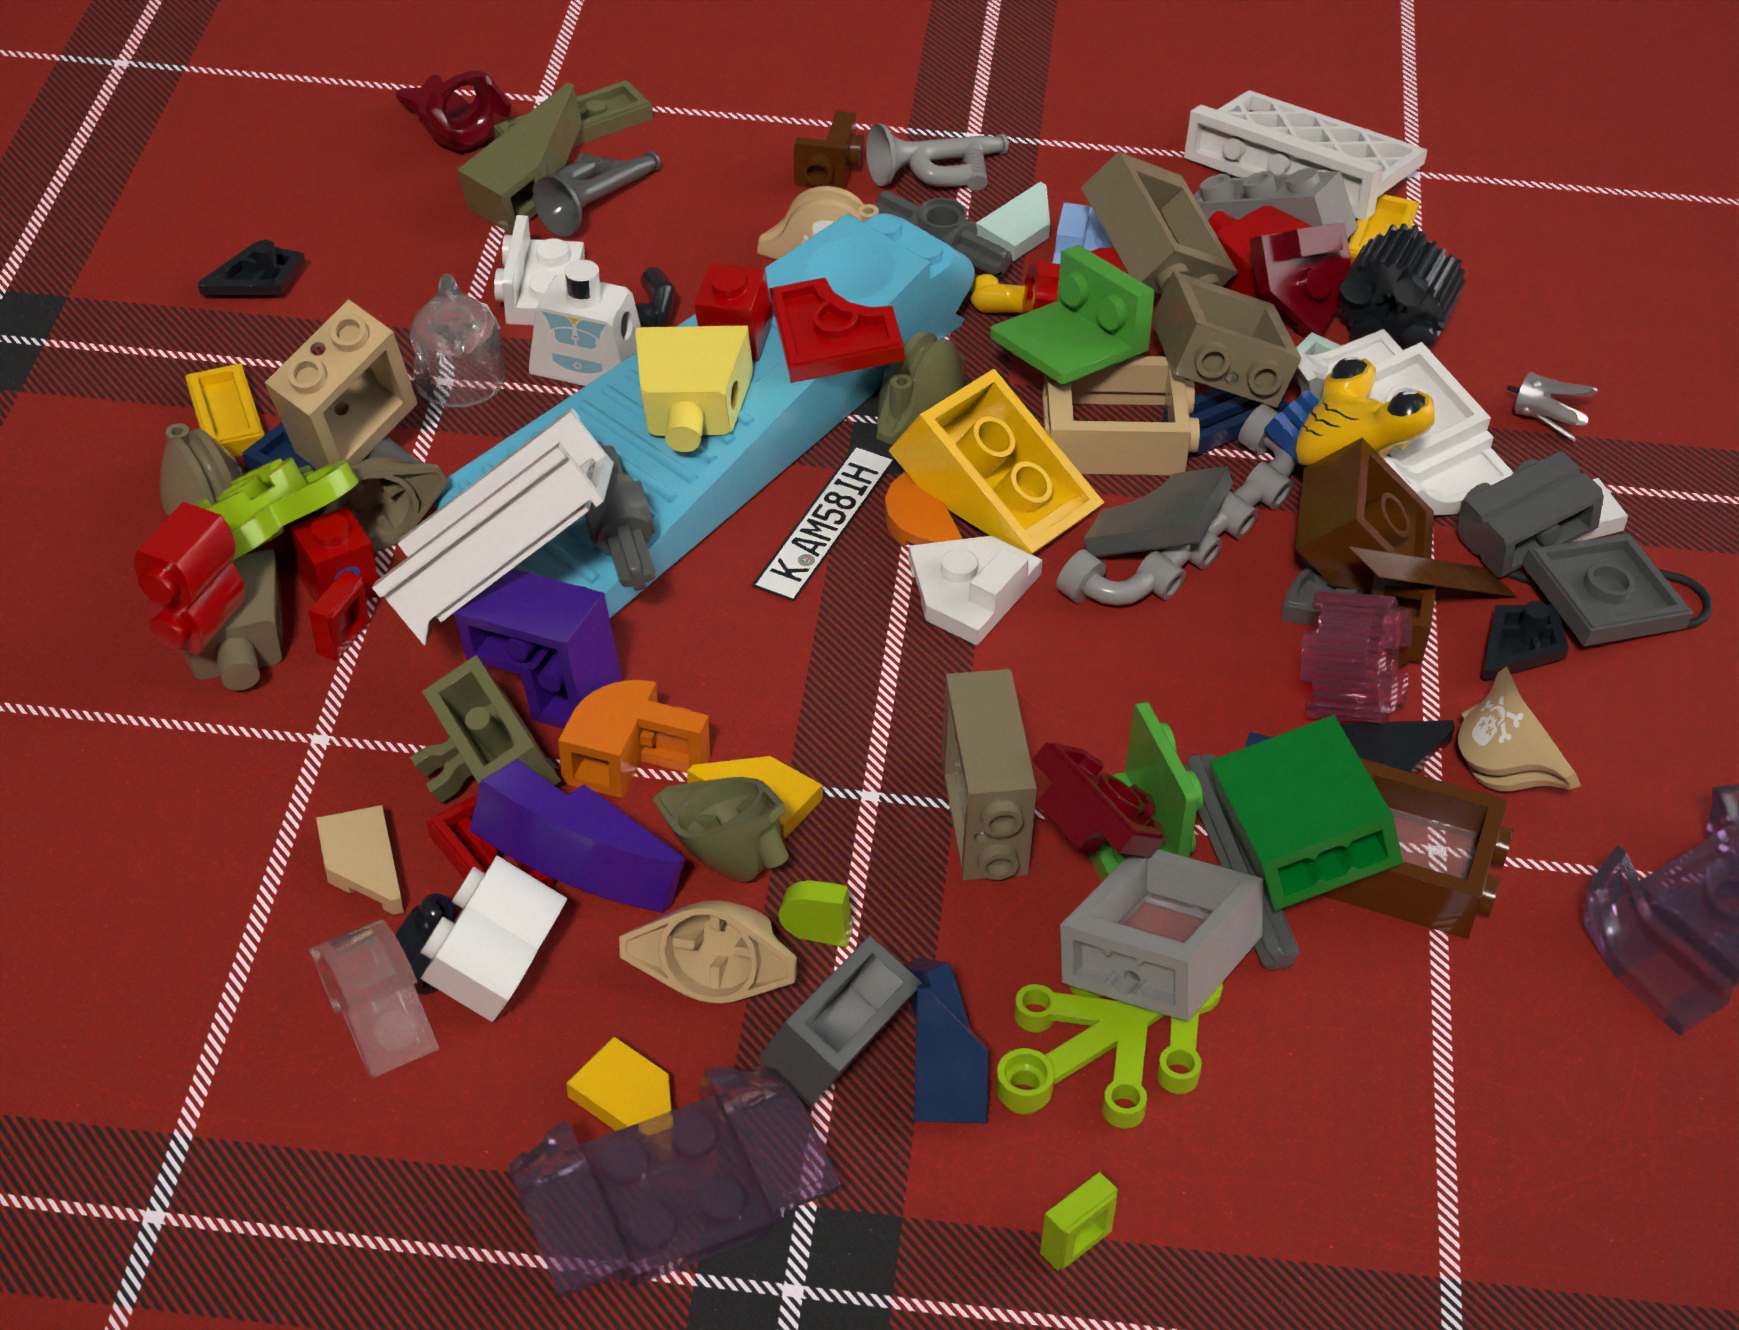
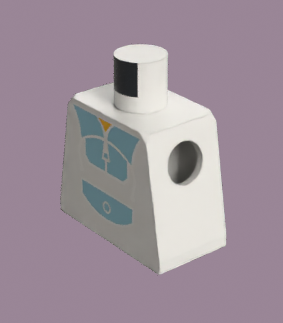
(582, 326)

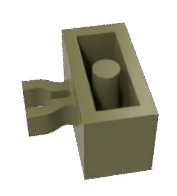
(481, 730)

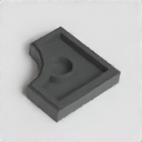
(1165, 518)

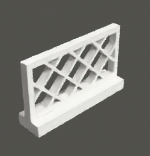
(1291, 139)

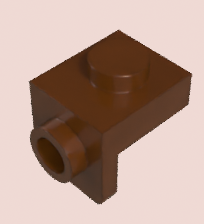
(829, 161)

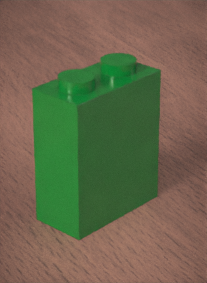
(1306, 812)

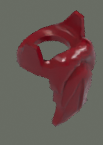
(452, 118)

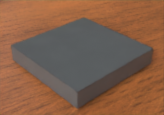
(1607, 589)

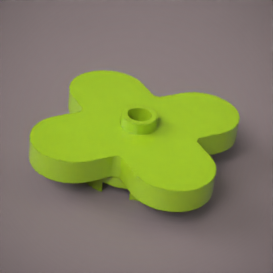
(275, 496)

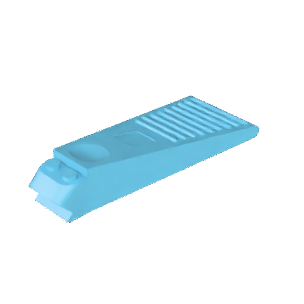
(696, 491)

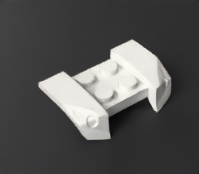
(1456, 448)

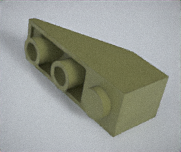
(503, 175)

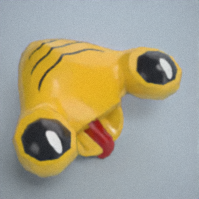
(1349, 414)

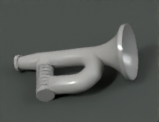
(888, 154)

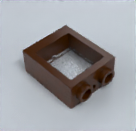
(1446, 849)

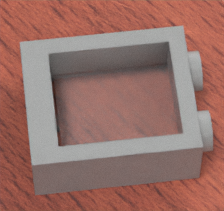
(1167, 925)

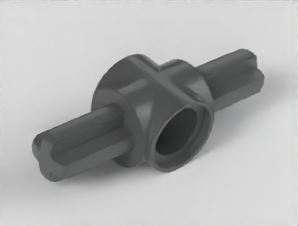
(948, 222)
(623, 526)

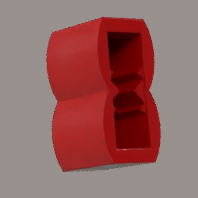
(189, 578)

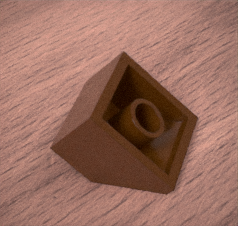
(1360, 504)

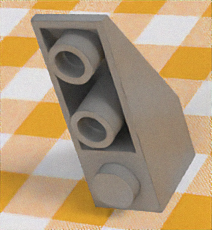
(1305, 194)

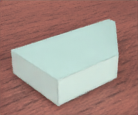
(1019, 223)

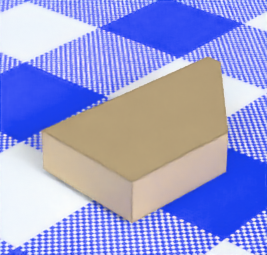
(360, 855)

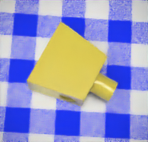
(693, 380)

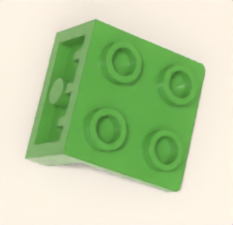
(1092, 326)
(1159, 772)

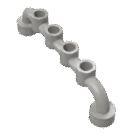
(1162, 571)

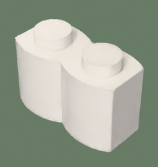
(493, 937)

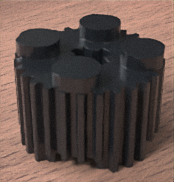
(1401, 287)

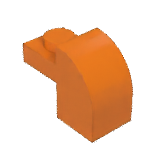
(622, 728)

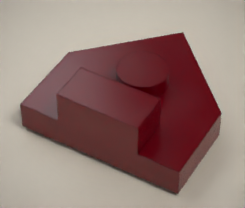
(1303, 272)
(1096, 806)

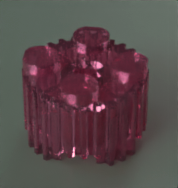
(1356, 657)

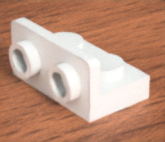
(529, 270)

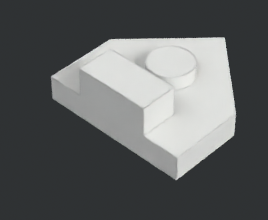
(971, 582)

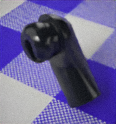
(661, 299)
(416, 931)

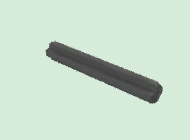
(1277, 945)

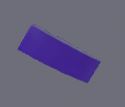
(575, 838)

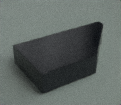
(1399, 743)

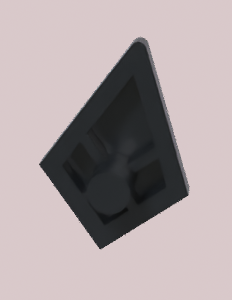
(254, 272)
(1524, 638)

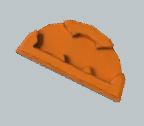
(916, 515)

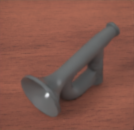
(563, 195)

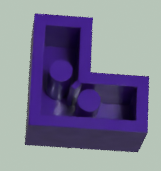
(547, 634)

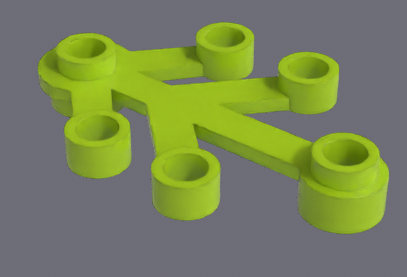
(1111, 1025)

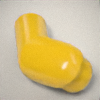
(993, 297)

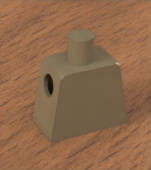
(253, 633)

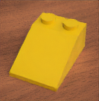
(995, 466)

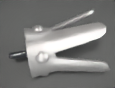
(1536, 402)

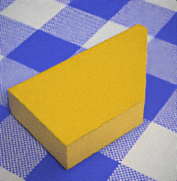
(793, 788)

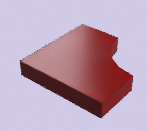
(830, 335)

